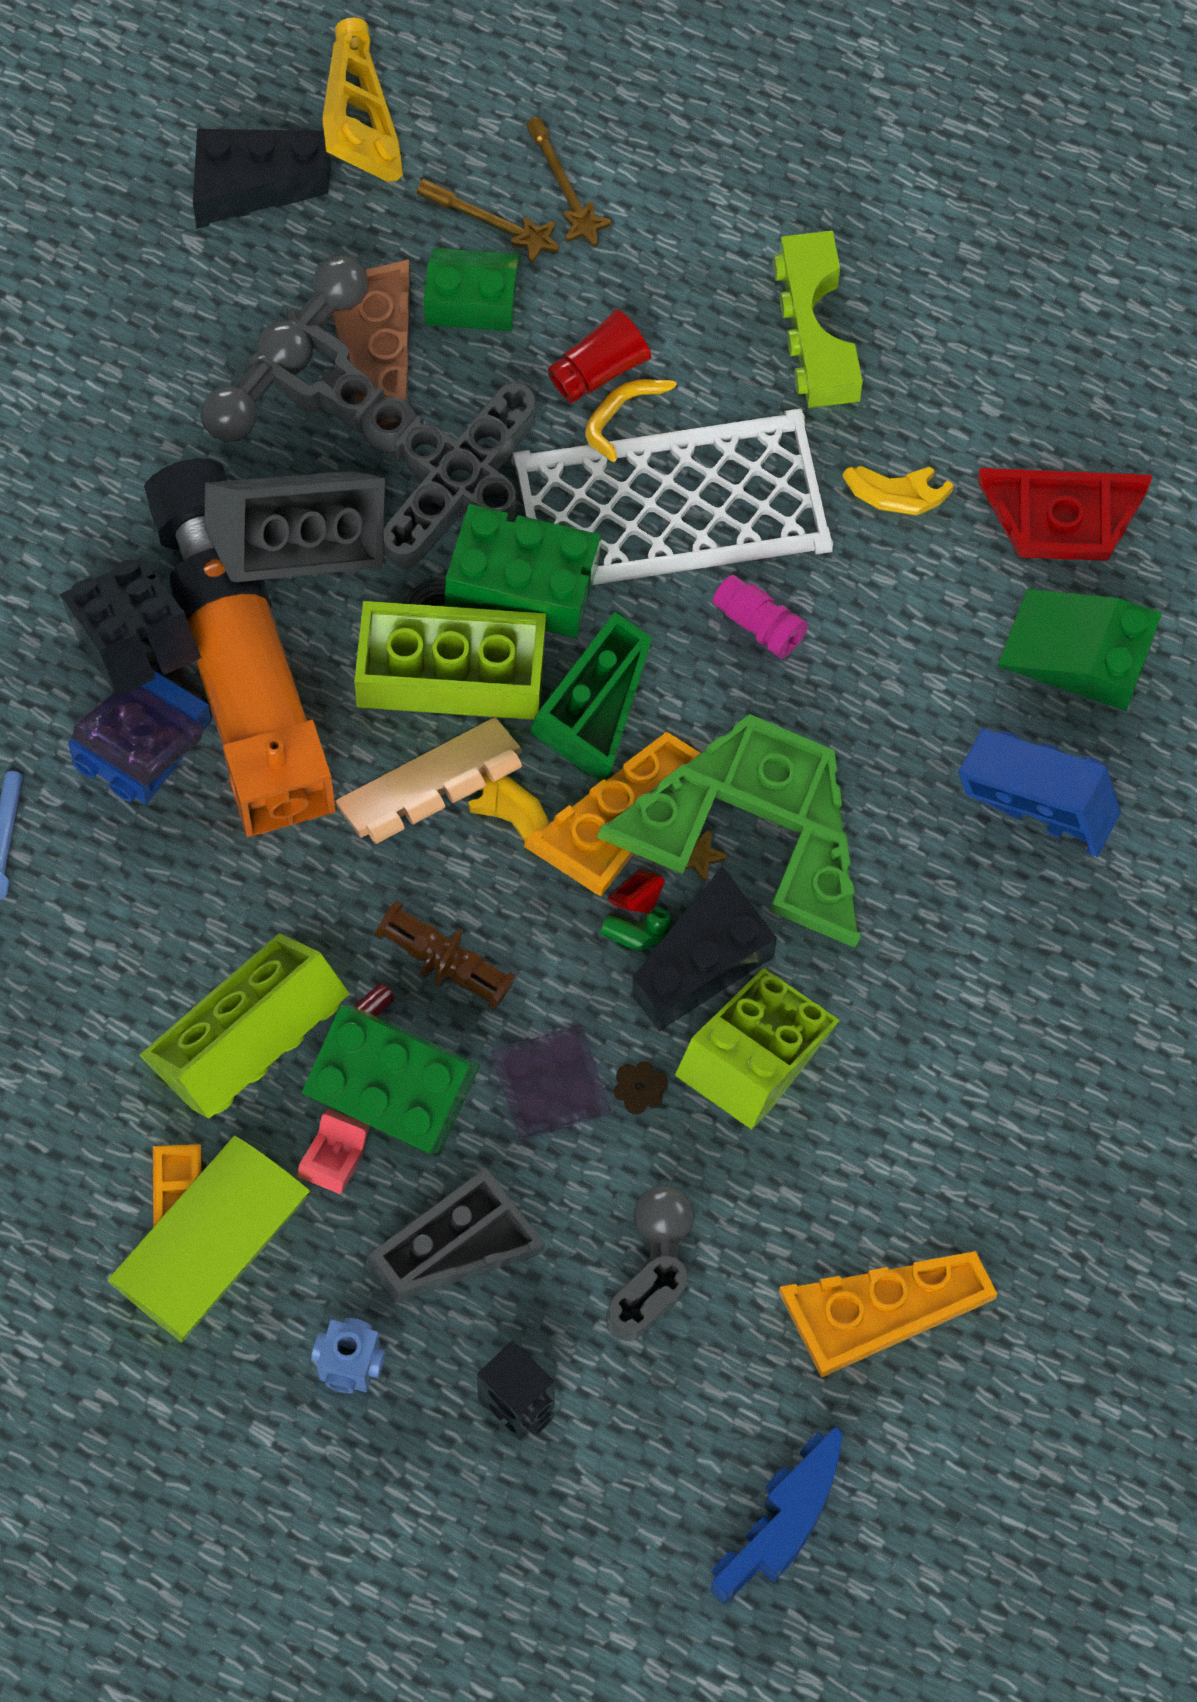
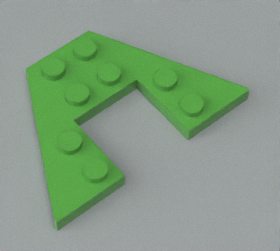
(776, 779)

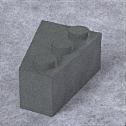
(455, 1240)

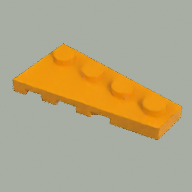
(572, 839)
(875, 1310)

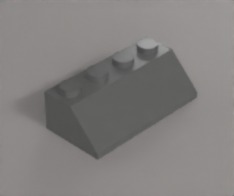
(296, 524)

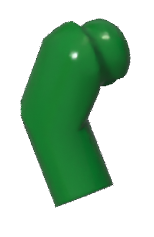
(638, 935)

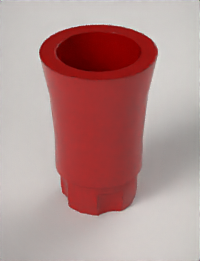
(599, 357)

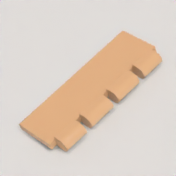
(419, 784)

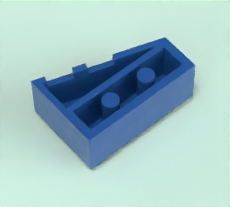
(1043, 783)

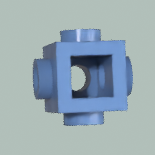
(350, 1371)

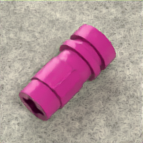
(758, 614)

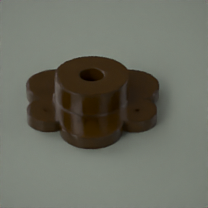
(643, 1074)

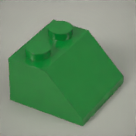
(471, 289)

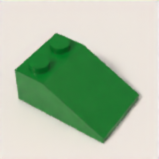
(1081, 644)

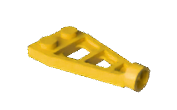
(347, 138)

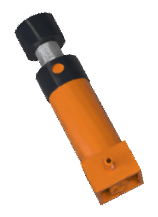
(264, 733)

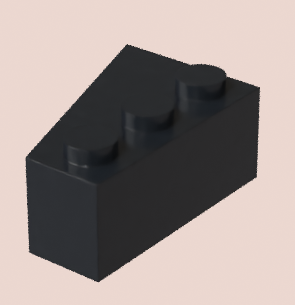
(256, 170)
(703, 953)

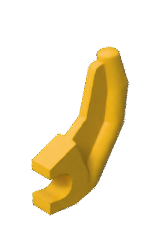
(899, 495)
(512, 803)

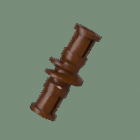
(445, 954)

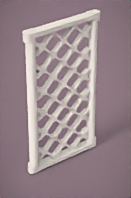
(712, 556)

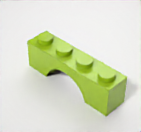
(828, 365)

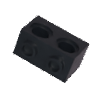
(517, 1390)

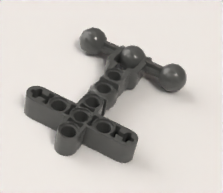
(287, 349)

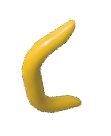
(611, 405)

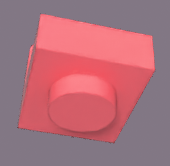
(334, 1151)

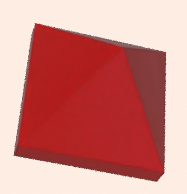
(638, 892)

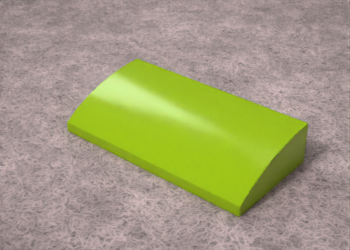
(209, 1237)

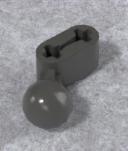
(663, 1218)

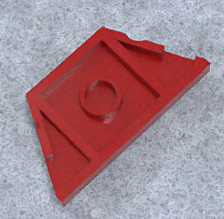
(1063, 510)

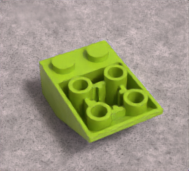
(755, 1047)

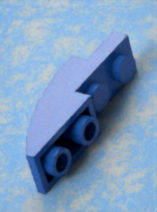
(797, 1504)

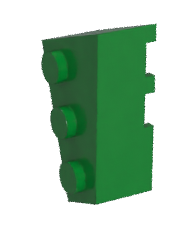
(593, 701)

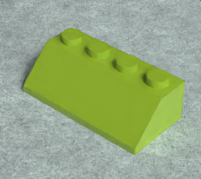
(450, 660)
(246, 1024)

